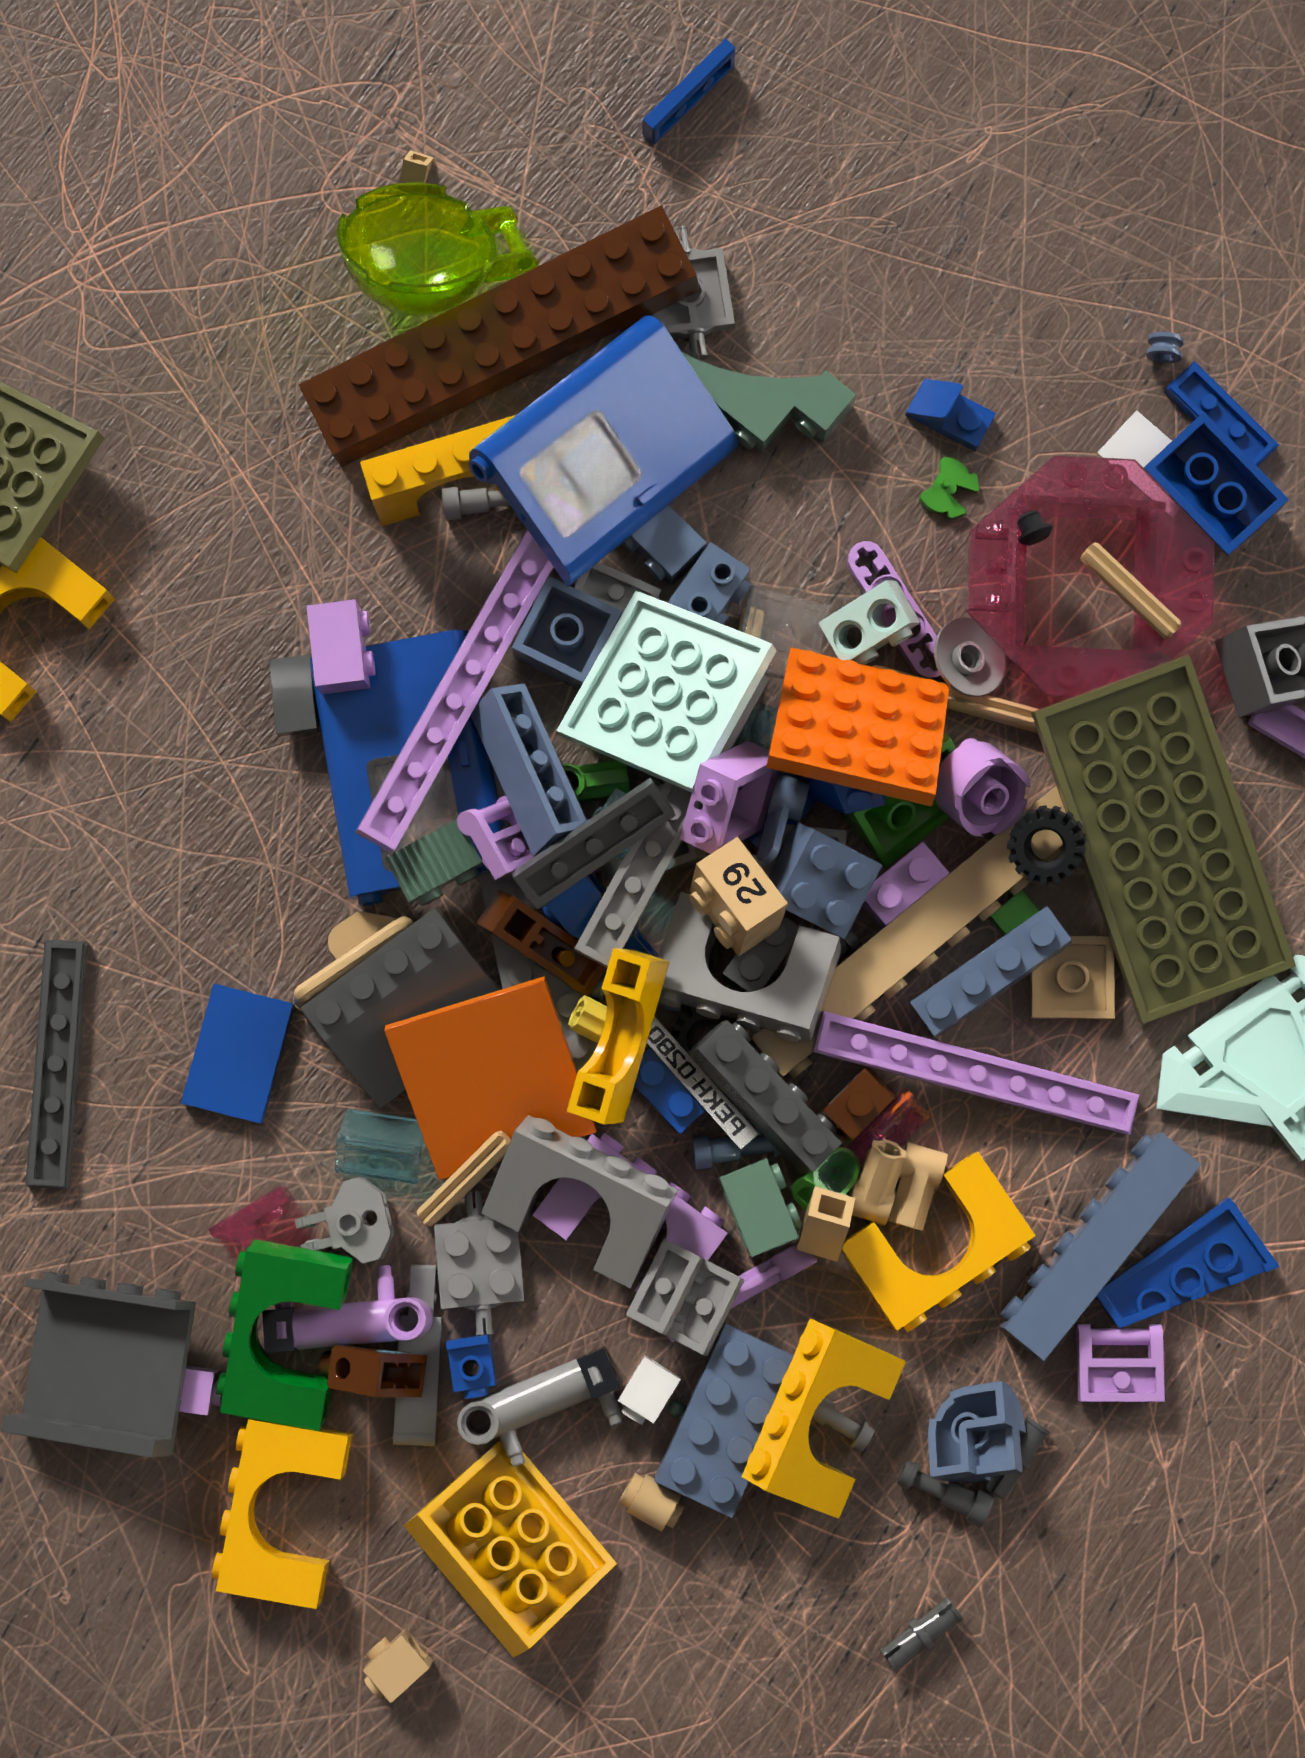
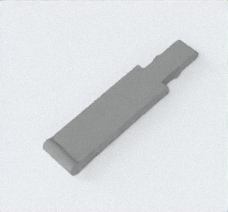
(417, 1416)

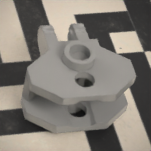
(349, 1224)

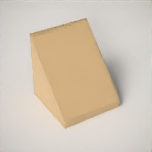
(415, 167)

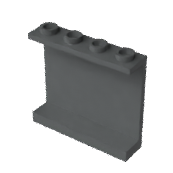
(106, 1366)

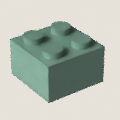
(759, 1207)

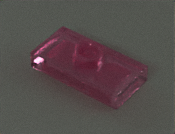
(895, 1123)

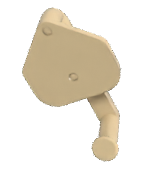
(350, 945)

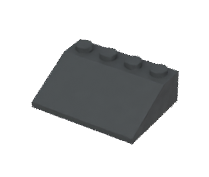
(406, 977)

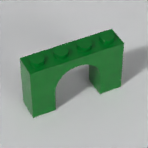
(253, 1381)

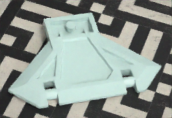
(1253, 1062)

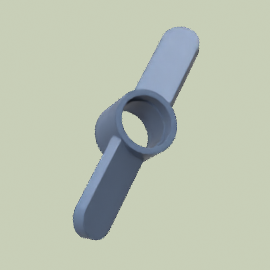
(786, 803)

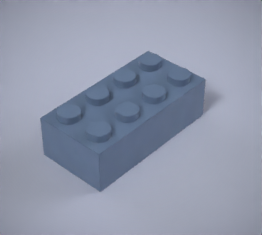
(724, 1420)

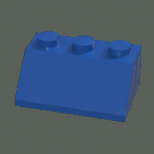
(1216, 484)

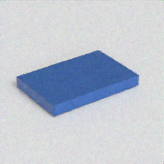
(238, 1053)

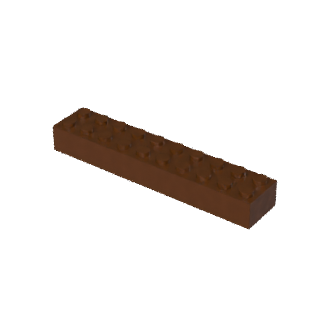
(500, 336)

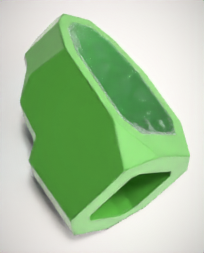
(835, 1174)

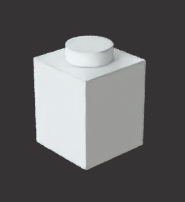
(647, 1391)

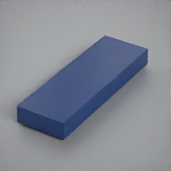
(688, 92)
(1199, 393)

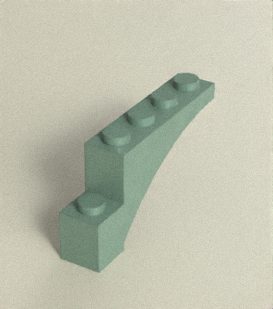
(764, 405)

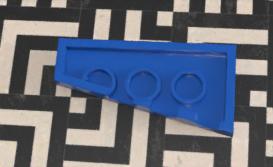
(1195, 1261)

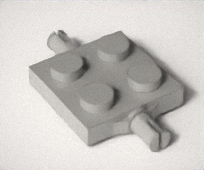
(705, 310)
(478, 1264)

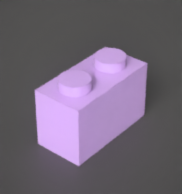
(339, 646)
(903, 885)

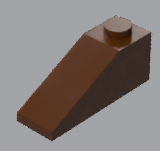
(540, 941)

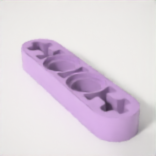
(888, 614)

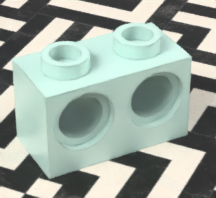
(866, 615)

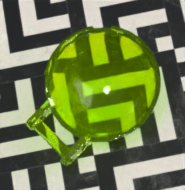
(425, 249)

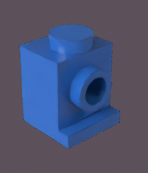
(472, 1348)

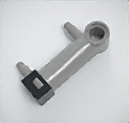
(543, 1396)

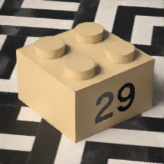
(737, 897)

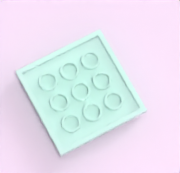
(666, 690)

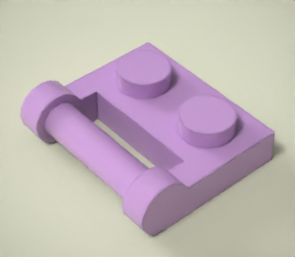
(502, 850)
(1120, 1377)

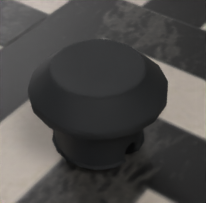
(1033, 528)

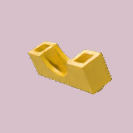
(608, 1078)

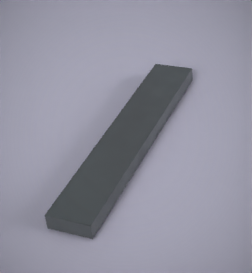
(57, 1064)

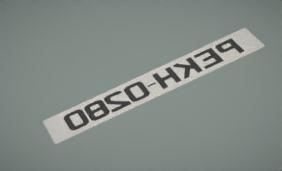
(700, 1085)

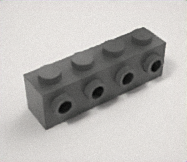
(765, 1097)

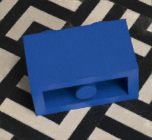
(667, 1093)

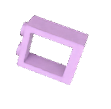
(726, 805)

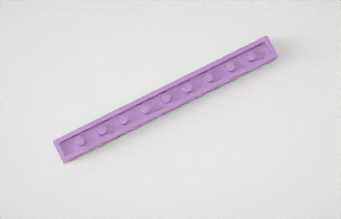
(456, 696)

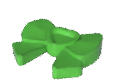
(939, 497)

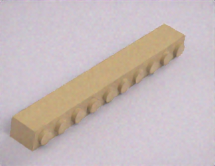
(916, 935)

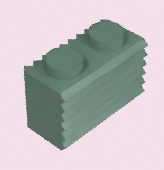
(434, 863)

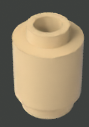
(652, 1502)

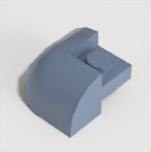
(976, 1434)

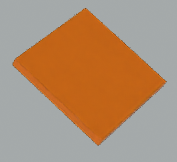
(486, 1070)

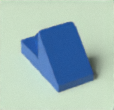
(948, 412)

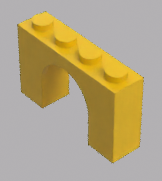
(406, 474)
(55, 578)
(995, 1232)
(782, 1453)
(248, 1561)

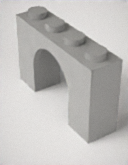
(786, 1006)
(634, 1199)

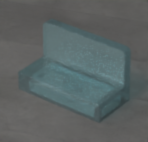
(379, 1146)

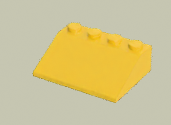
(510, 1547)

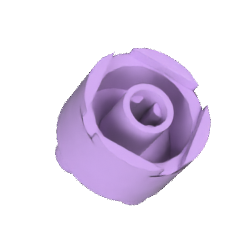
(981, 788)

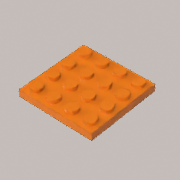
(859, 726)

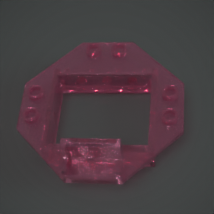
(1170, 561)

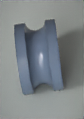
(1165, 347)

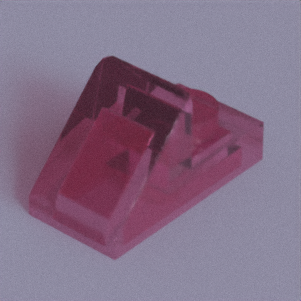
(245, 1224)

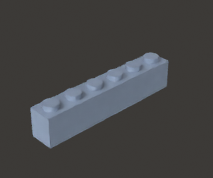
(1099, 1244)

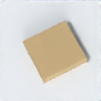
(1076, 982)

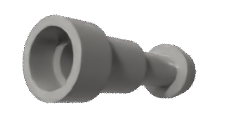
(470, 501)
(859, 1434)

